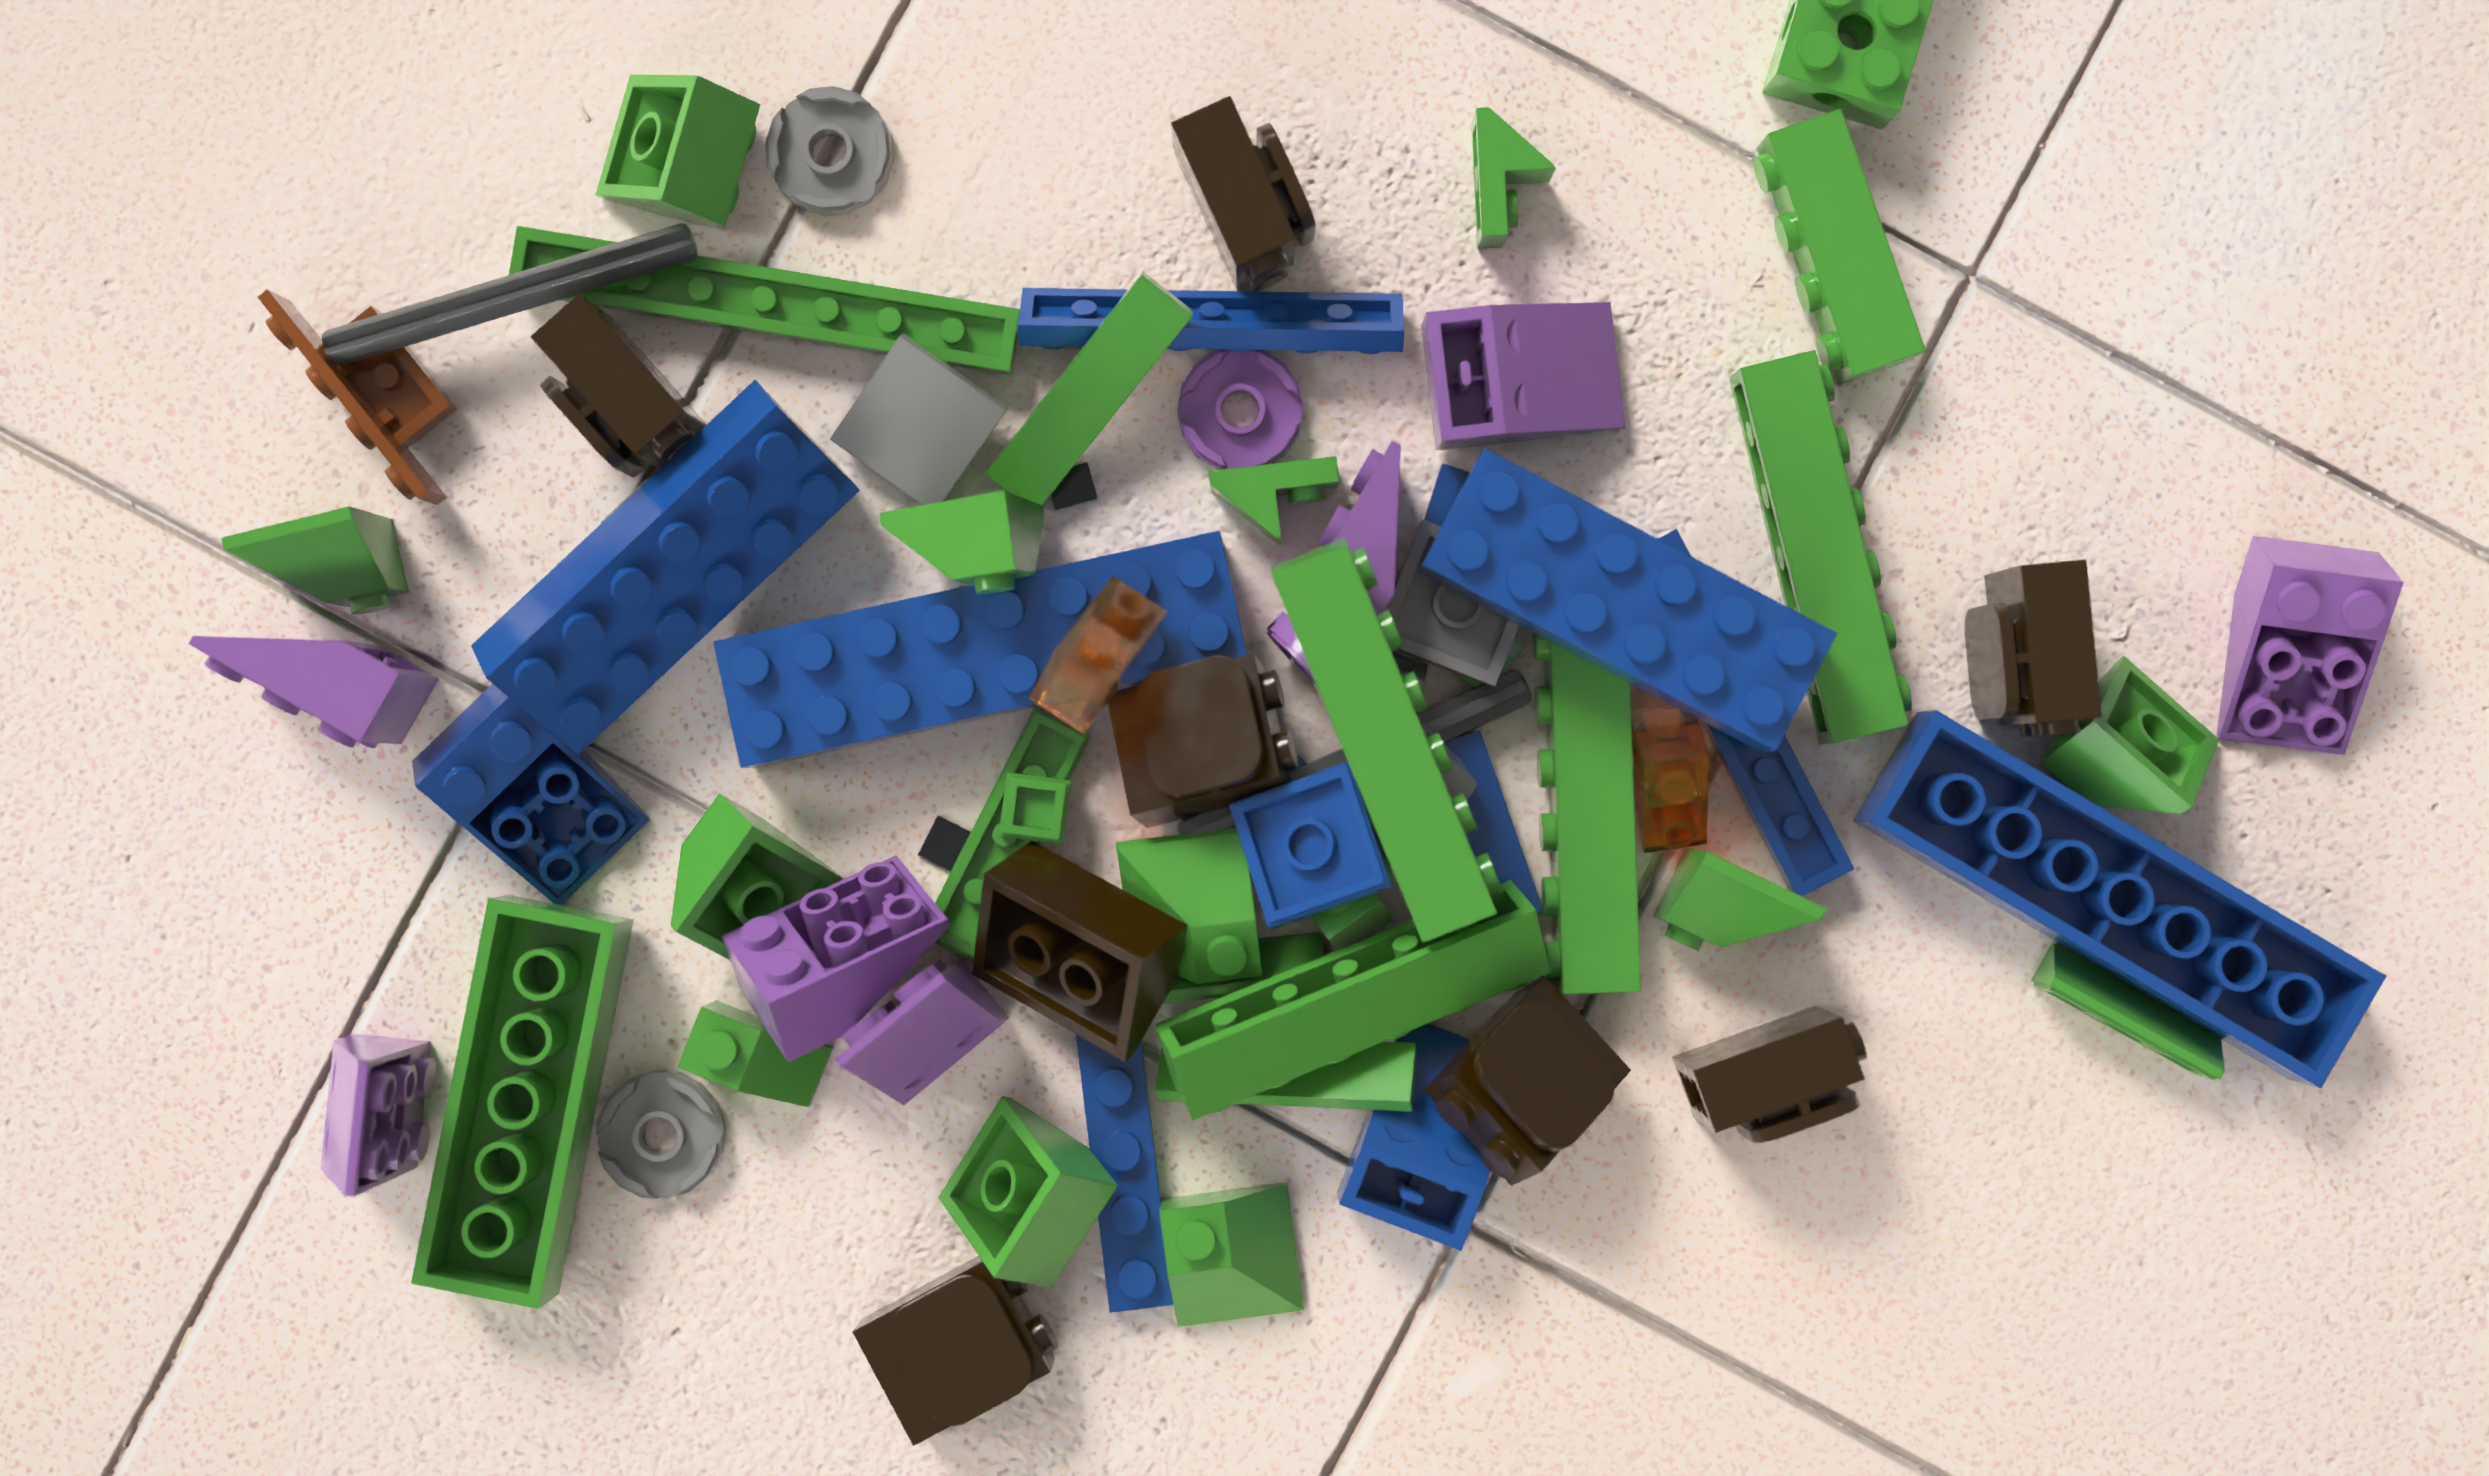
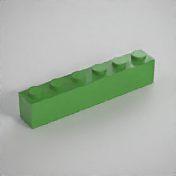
(1819, 543)
(1384, 739)
(1588, 824)
(1347, 1003)

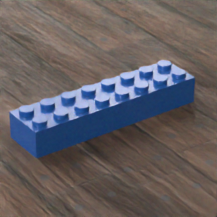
(958, 651)
(2119, 898)

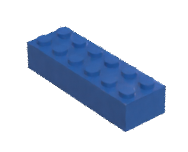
(663, 569)
(1627, 602)

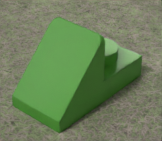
(1499, 160)
(1254, 489)

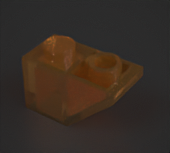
(1097, 654)
(1669, 778)

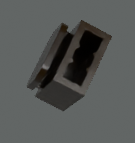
(1243, 193)
(613, 389)
(2034, 649)
(1200, 738)
(1775, 1075)
(1528, 1082)
(955, 1348)

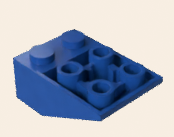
(527, 795)
(1414, 1164)

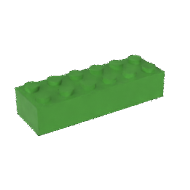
(522, 1101)

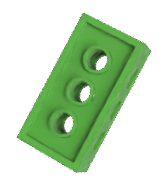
(1825, 75)

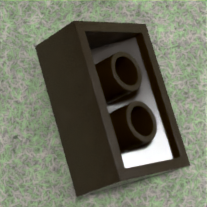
(1076, 948)

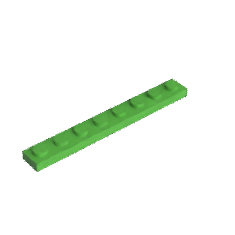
(794, 305)

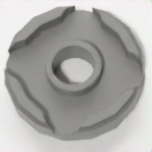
(835, 188)
(697, 1125)

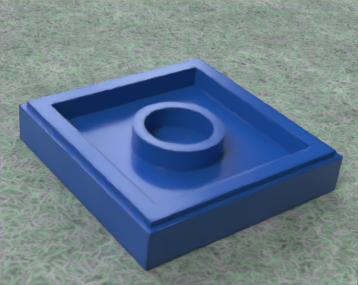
(1311, 845)

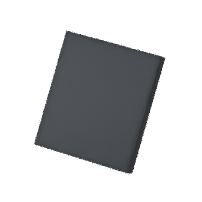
(1075, 488)
(944, 843)

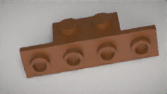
(388, 396)

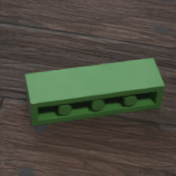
(1838, 247)

